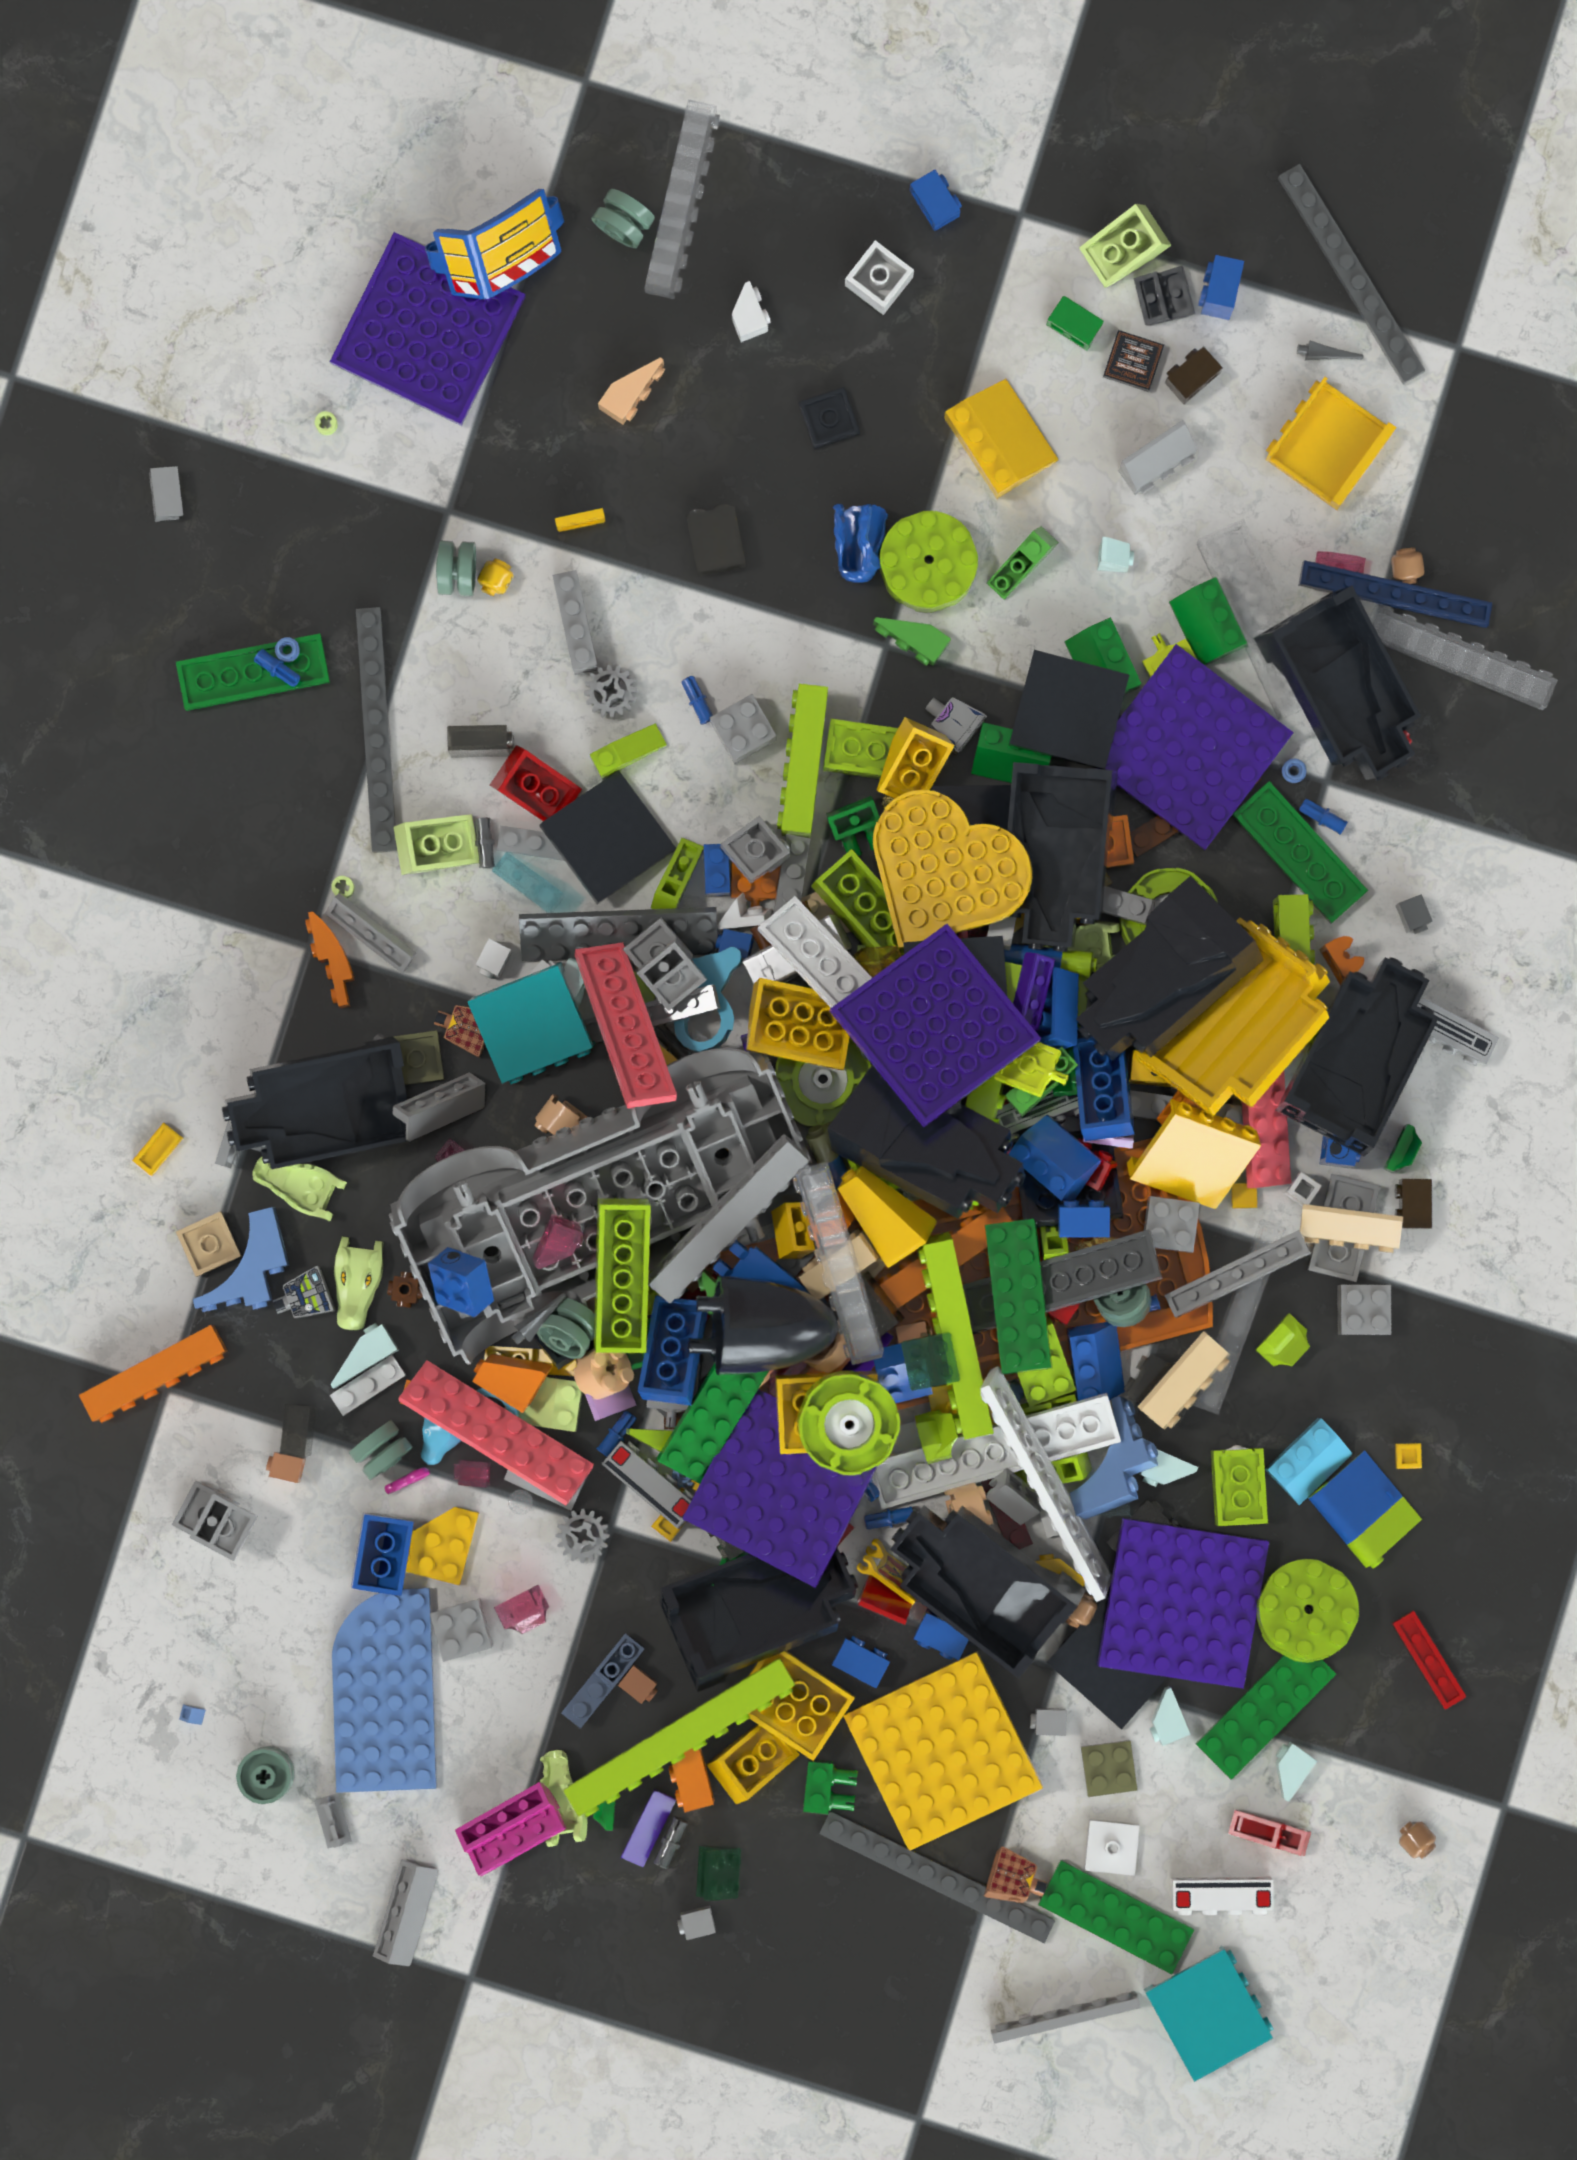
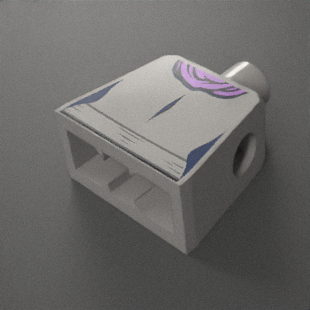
(955, 721)

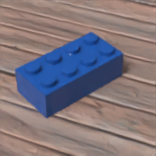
(1102, 1093)
(667, 1367)

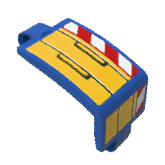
(499, 250)

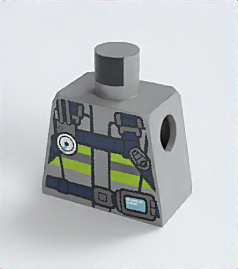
(306, 1295)

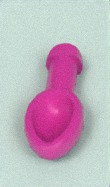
(408, 1479)

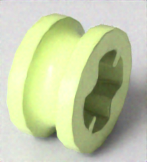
(333, 422)
(336, 891)

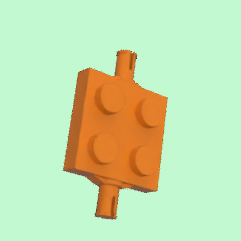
(756, 892)

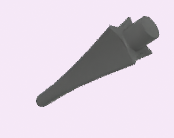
(1318, 351)
(530, 1326)

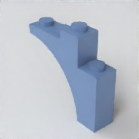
(249, 1280)
(1113, 1481)

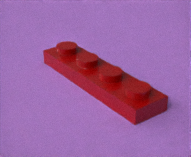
(1429, 1660)

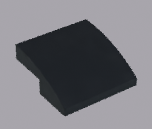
(1164, 296)

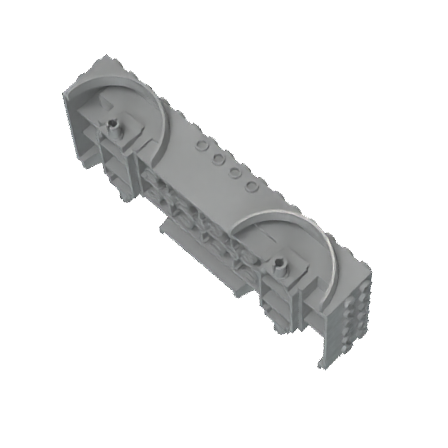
(509, 1195)

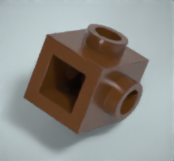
(412, 1296)

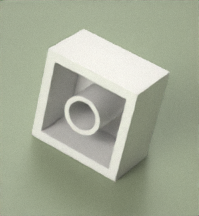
(879, 277)

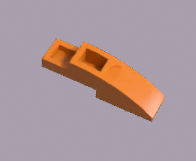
(328, 948)

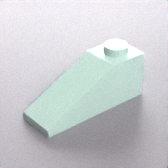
(368, 1351)

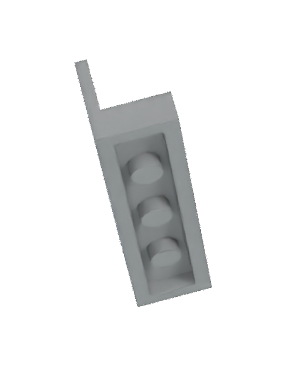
(441, 1105)
(405, 1913)

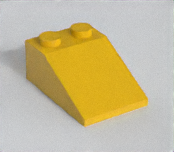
(913, 759)
(751, 1763)

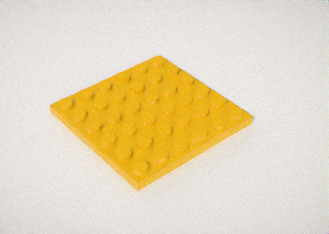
(943, 1751)

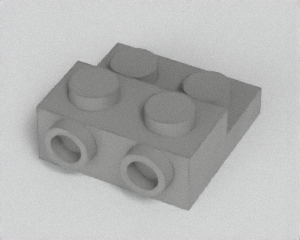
(756, 849)

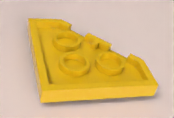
(442, 1546)

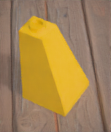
(886, 1216)

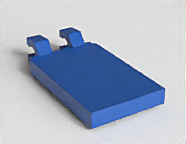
(756, 1265)

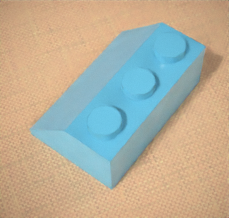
(1308, 1461)

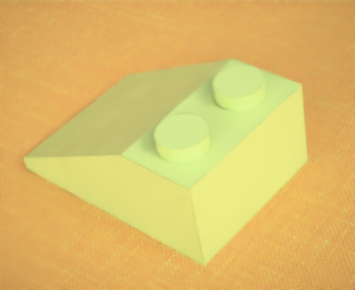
(1125, 245)
(436, 844)
(555, 1405)

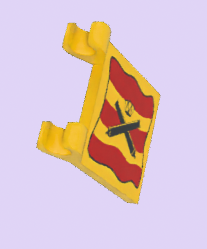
(887, 1570)

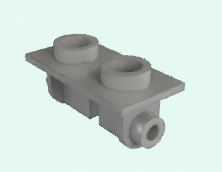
(333, 1820)

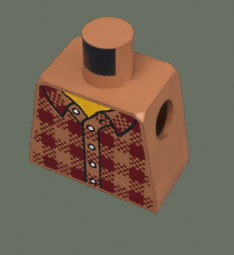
(461, 1030)
(1013, 1878)

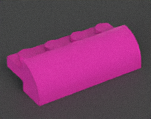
(511, 1828)

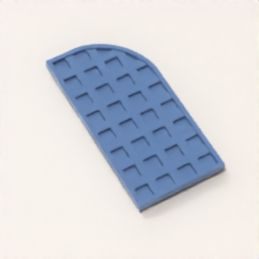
(385, 1695)

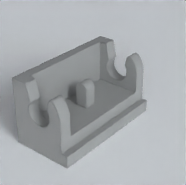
(165, 493)
(1014, 1496)

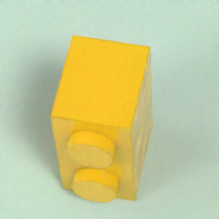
(791, 1231)

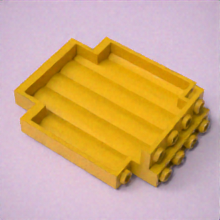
(1248, 1031)

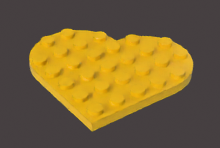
(944, 869)

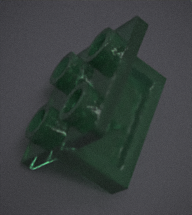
(930, 1360)
(718, 1873)

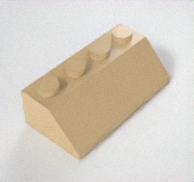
(1351, 1226)
(1184, 1380)

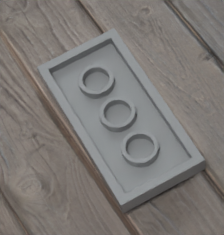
(1346, 1260)

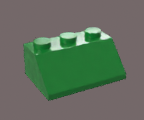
(1208, 622)
(1103, 647)
(996, 757)

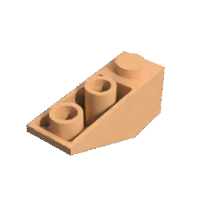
(625, 393)

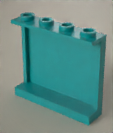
(530, 1024)
(1210, 2014)

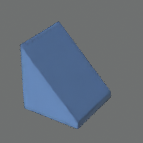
(192, 1714)

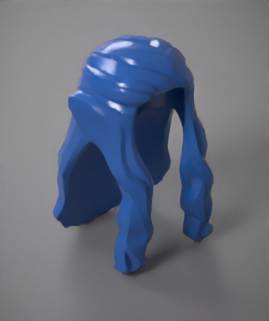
(859, 540)

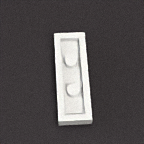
(367, 1385)

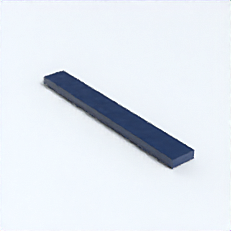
(1397, 594)

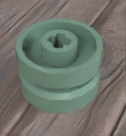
(623, 218)
(453, 568)
(1126, 1306)
(568, 1329)
(379, 1448)
(254, 1785)

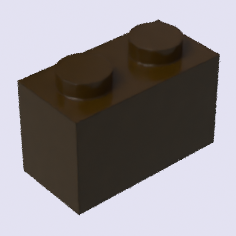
(1193, 374)
(1414, 1203)

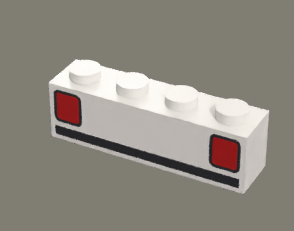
(1222, 1894)

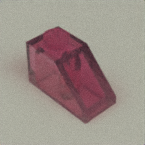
(557, 1241)
(473, 1473)

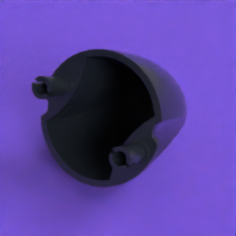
(762, 1326)

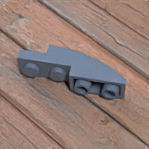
(602, 1681)

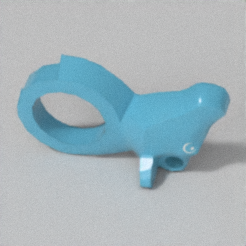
(718, 970)
(439, 1441)

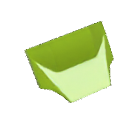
(1284, 1343)
(936, 1435)

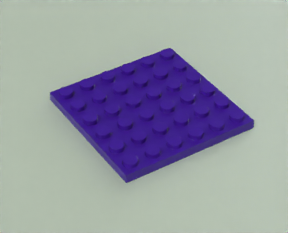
(421, 337)
(1193, 747)
(935, 1025)
(775, 1502)
(1182, 1603)

